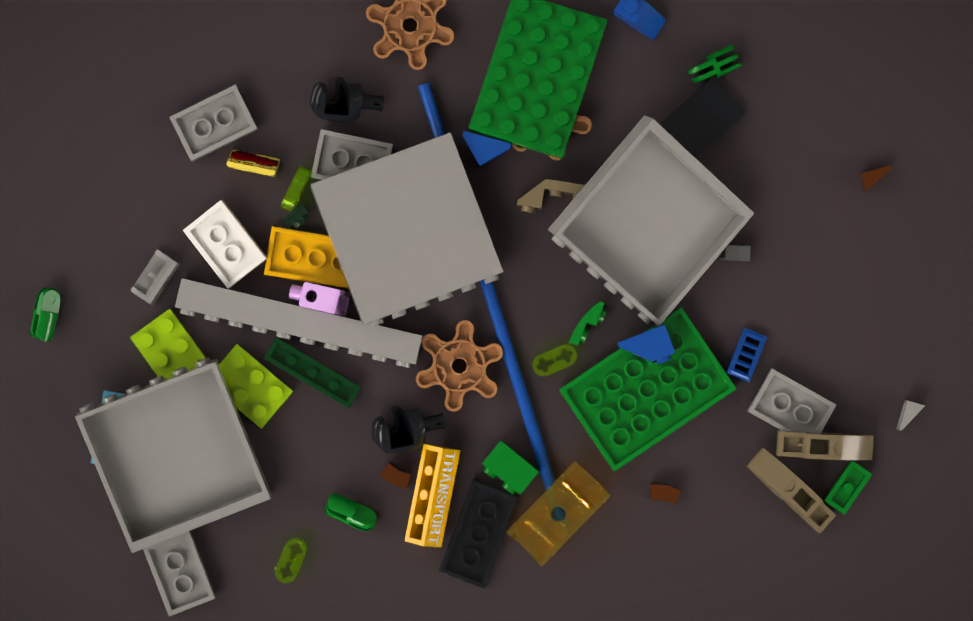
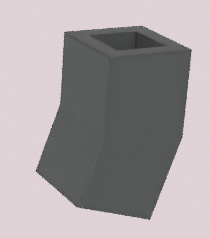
(736, 253)

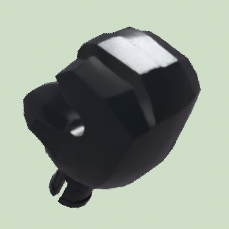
(346, 103)
(407, 431)

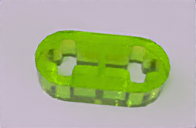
(296, 189)
(556, 366)
(296, 562)

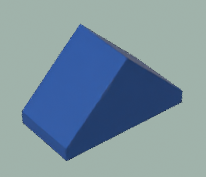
(485, 148)

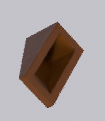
(871, 177)

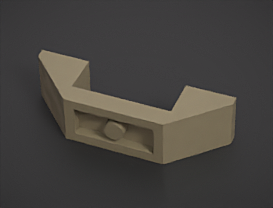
(534, 198)

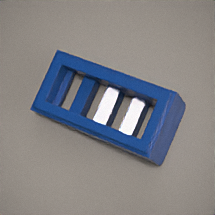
(734, 359)

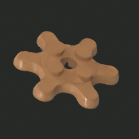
(414, 42)
(463, 348)

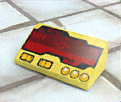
(253, 163)

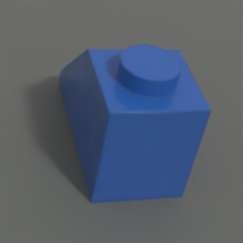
(640, 17)
(650, 345)

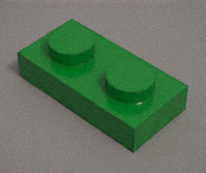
(847, 487)

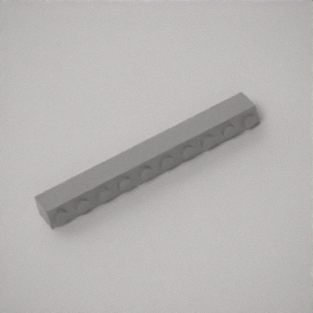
(298, 321)

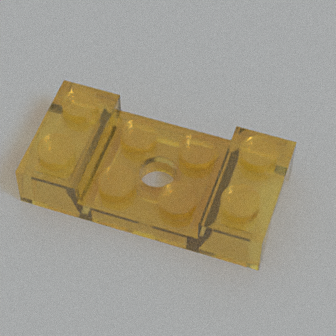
(575, 493)

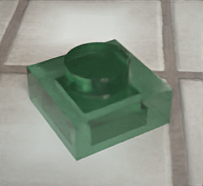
(297, 217)

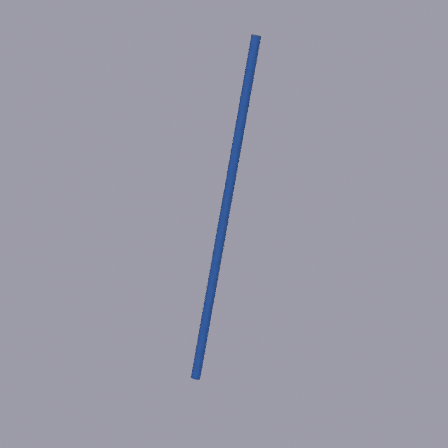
(503, 335)

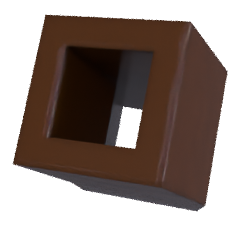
(395, 476)
(664, 492)

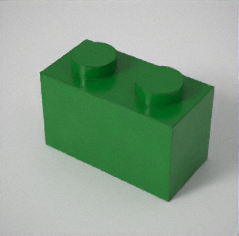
(509, 467)

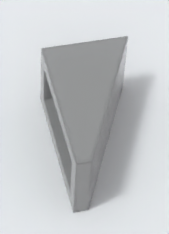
(908, 412)

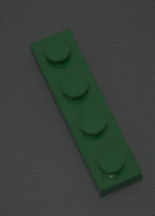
(312, 372)

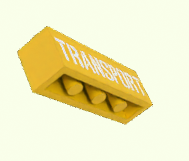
(432, 495)

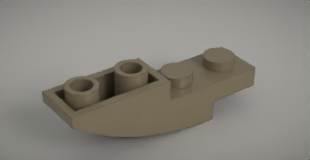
(824, 445)
(791, 490)

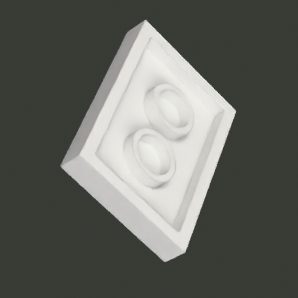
(225, 244)

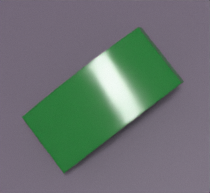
(592, 317)

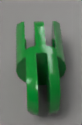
(714, 65)
(45, 314)
(350, 512)

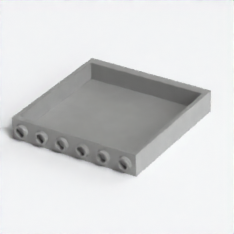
(650, 221)
(407, 230)
(173, 454)

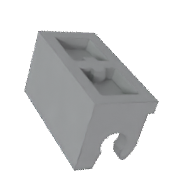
(155, 277)

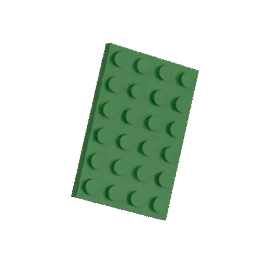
(538, 76)
(636, 402)

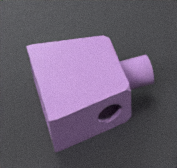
(327, 300)

